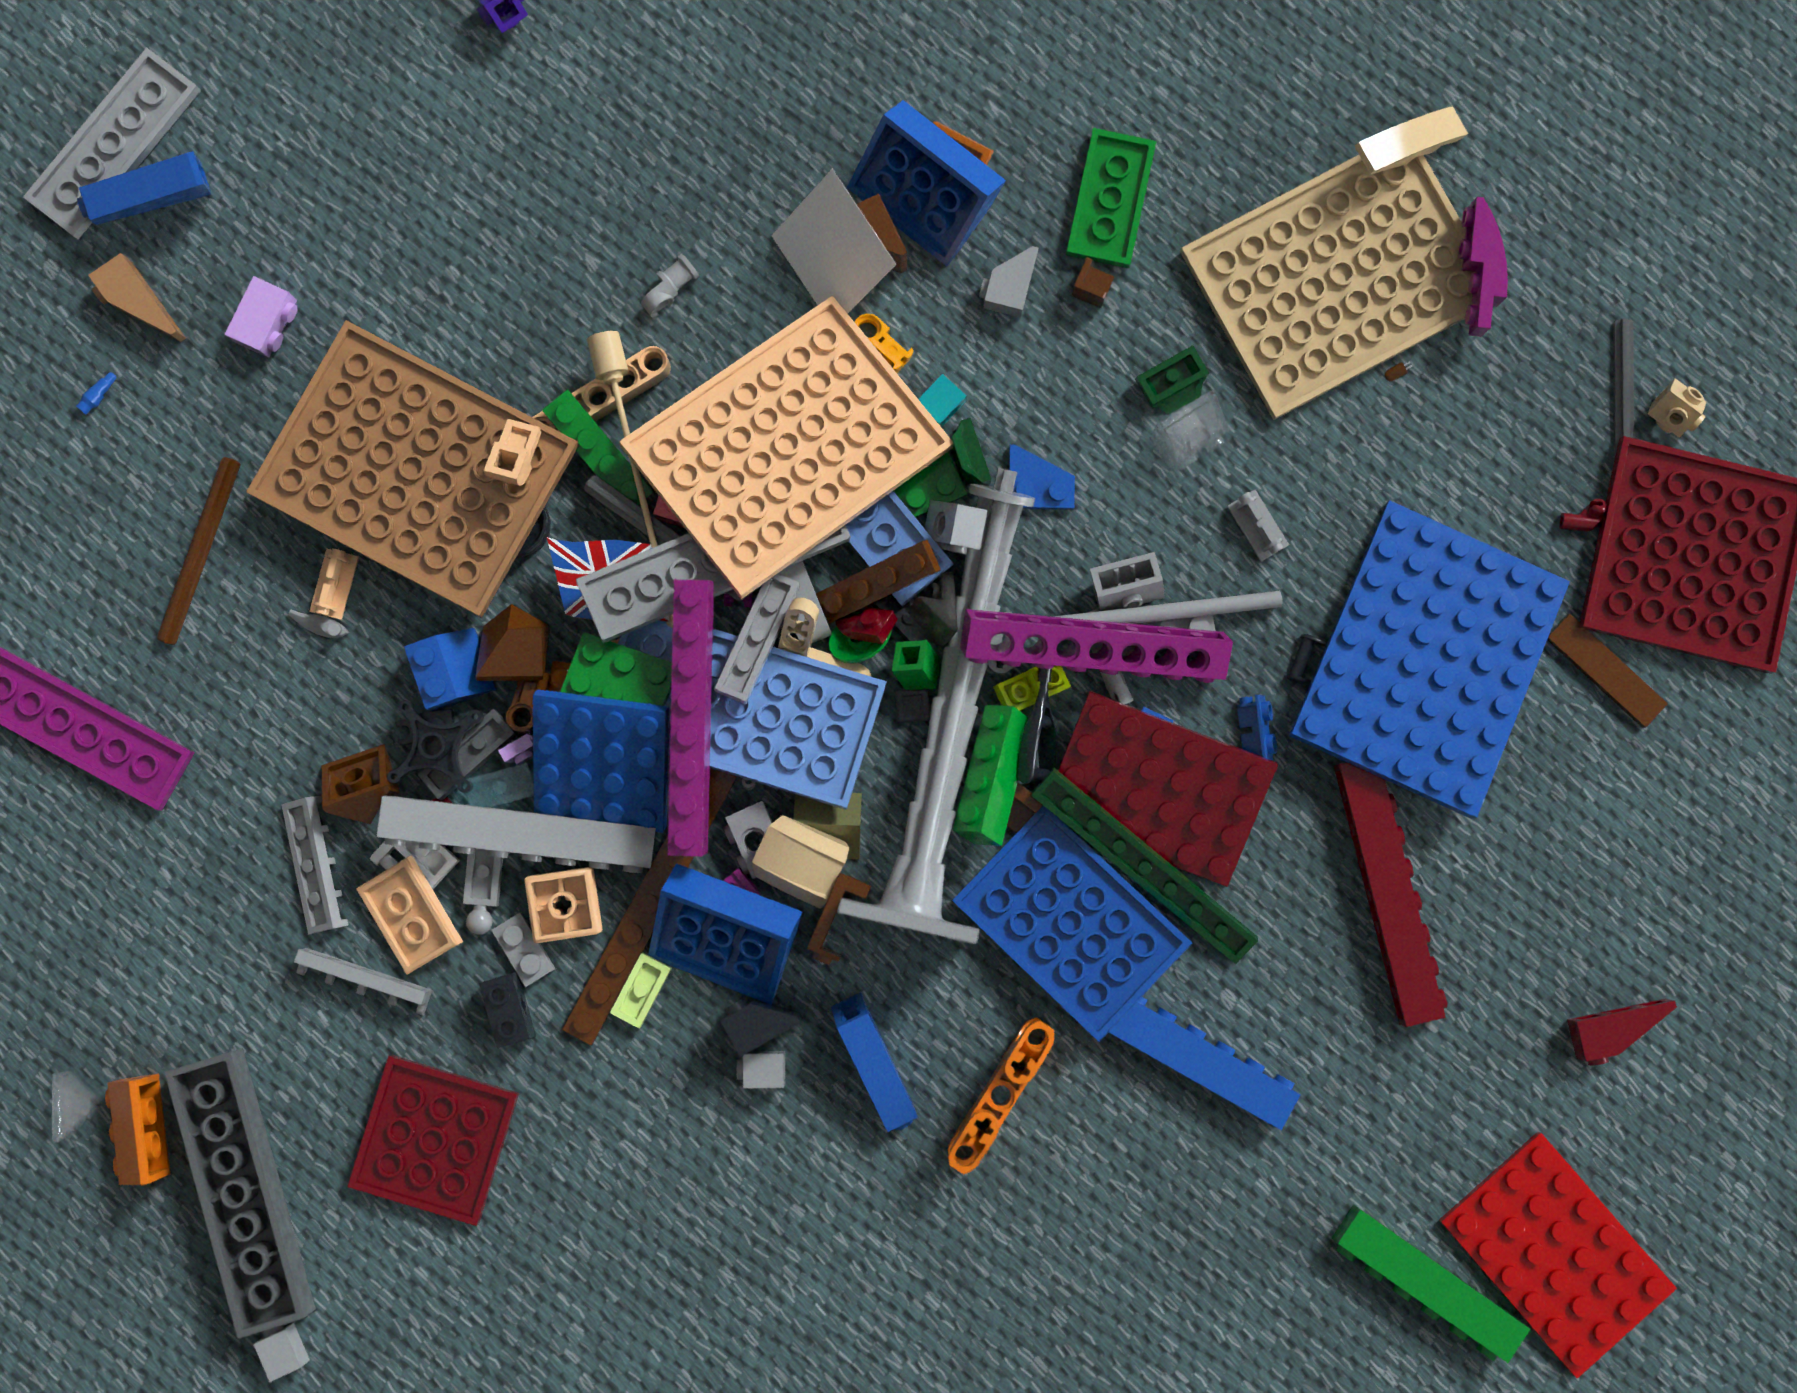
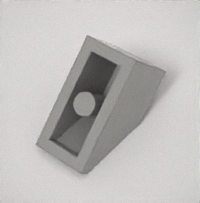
(1009, 284)

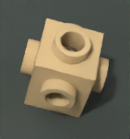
(1678, 408)

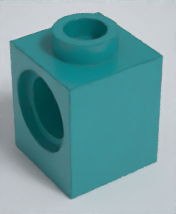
(943, 399)

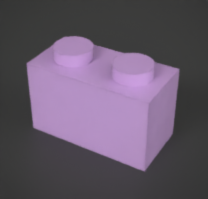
(262, 317)

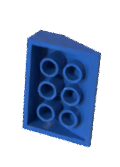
(925, 181)
(723, 933)

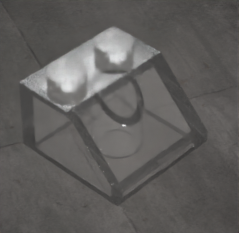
(1190, 432)

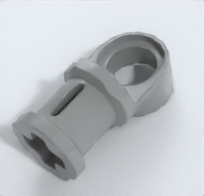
(671, 281)

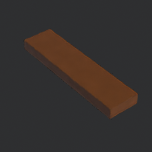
(1606, 671)

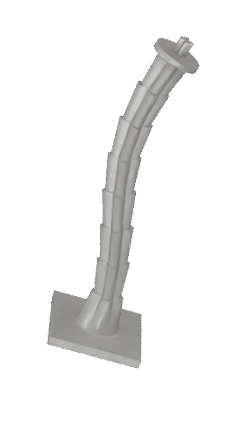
(917, 878)

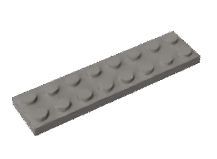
(643, 585)

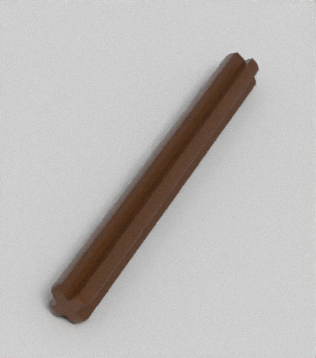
(198, 551)

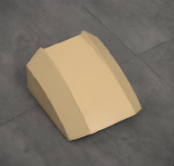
(800, 860)

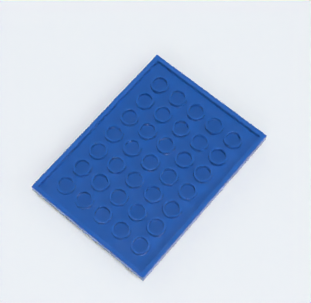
(1430, 660)

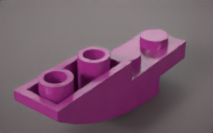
(1486, 259)

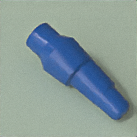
(94, 394)

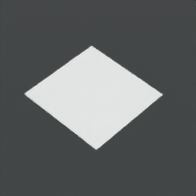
(833, 245)

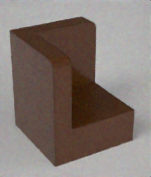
(1092, 284)
(1022, 809)

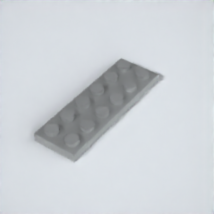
(113, 138)

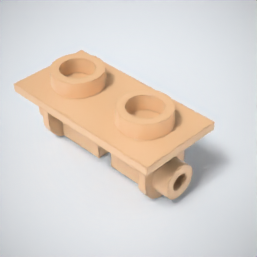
(334, 583)

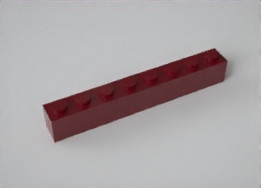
(1391, 896)

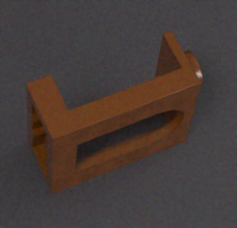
(842, 884)

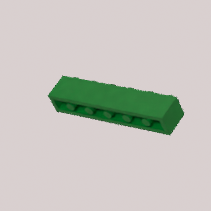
(1430, 1284)

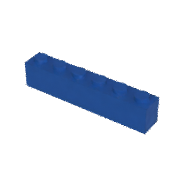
(1208, 1064)

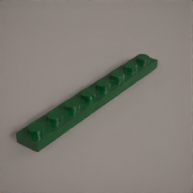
(1144, 866)

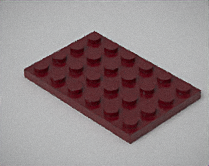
(1168, 784)

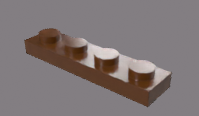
(878, 581)

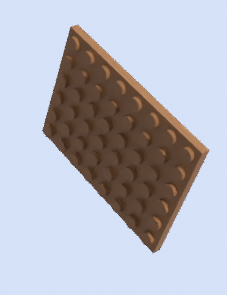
(396, 464)

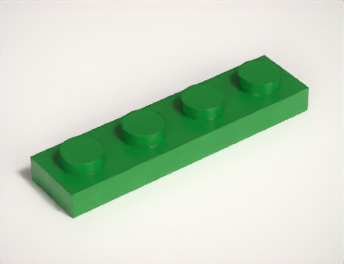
(594, 445)

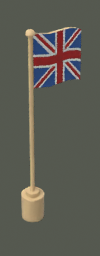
(579, 559)

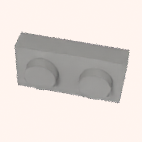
(525, 956)

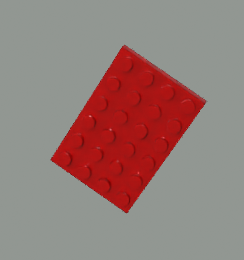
(1557, 1254)

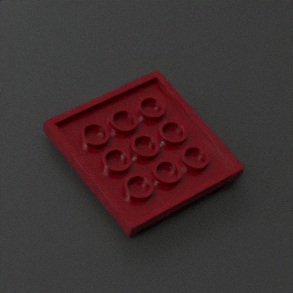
(433, 1140)

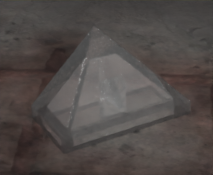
(71, 1105)

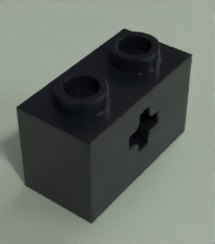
(507, 1010)

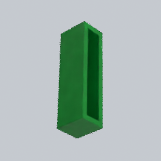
(991, 777)

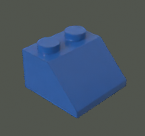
(447, 669)

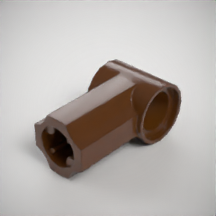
(524, 702)

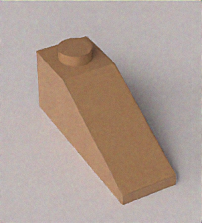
(126, 289)

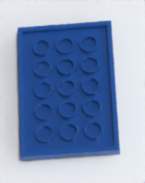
(1072, 922)

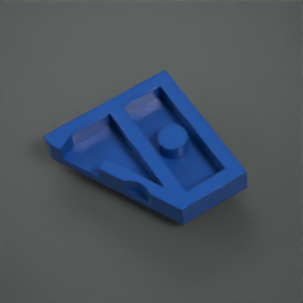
(1042, 480)

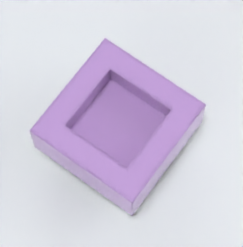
(518, 751)

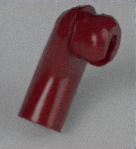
(1586, 519)

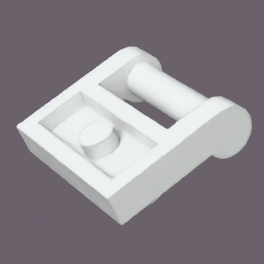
(433, 863)

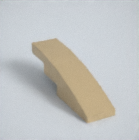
(1411, 139)

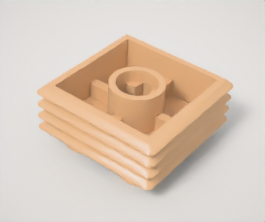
(550, 922)

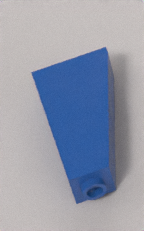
(144, 189)
(874, 1062)

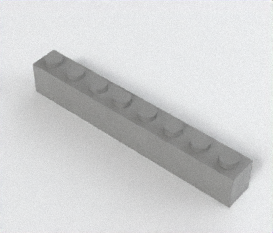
(515, 832)

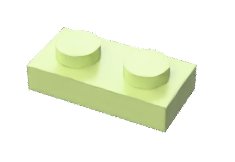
(640, 990)

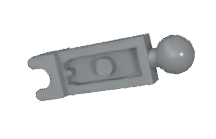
(482, 889)

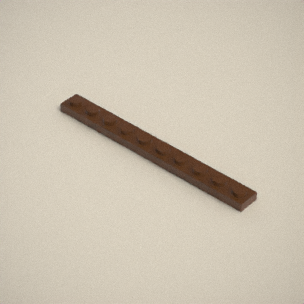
(634, 931)

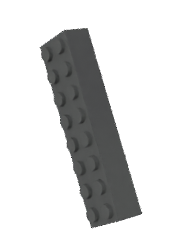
(240, 1193)

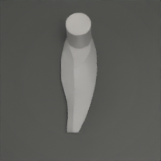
(319, 624)

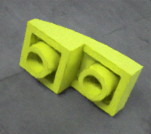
(1023, 689)

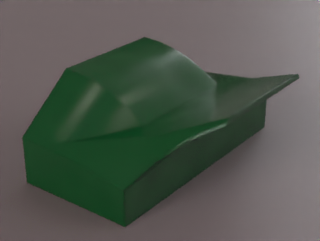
(1174, 381)
(968, 455)

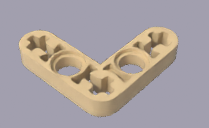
(806, 630)

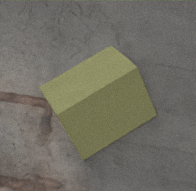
(833, 820)

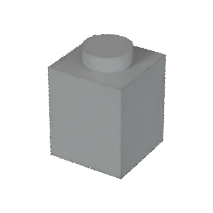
(762, 1069)
(281, 1351)

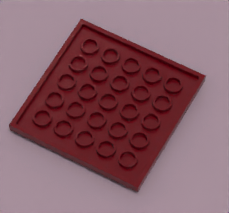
(1695, 556)

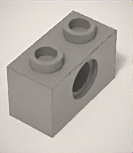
(955, 526)
(740, 825)

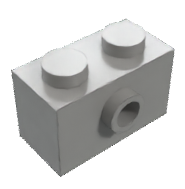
(1127, 582)

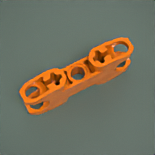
(996, 1113)

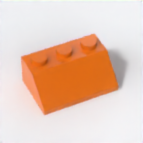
(138, 1130)

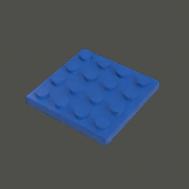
(600, 759)

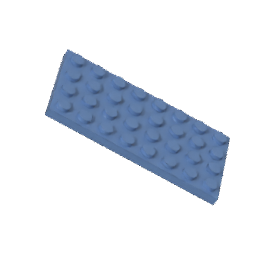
(800, 725)

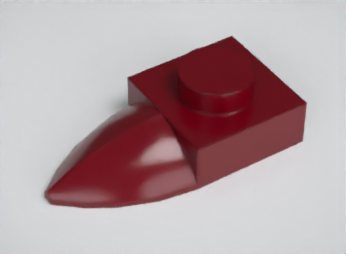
(869, 626)

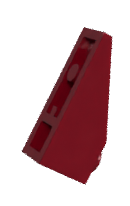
(1613, 1031)

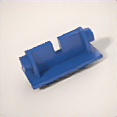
(1257, 716)

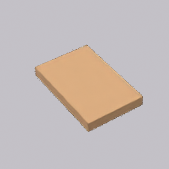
(409, 914)

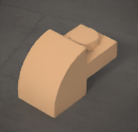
(513, 453)

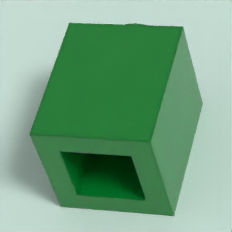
(916, 665)

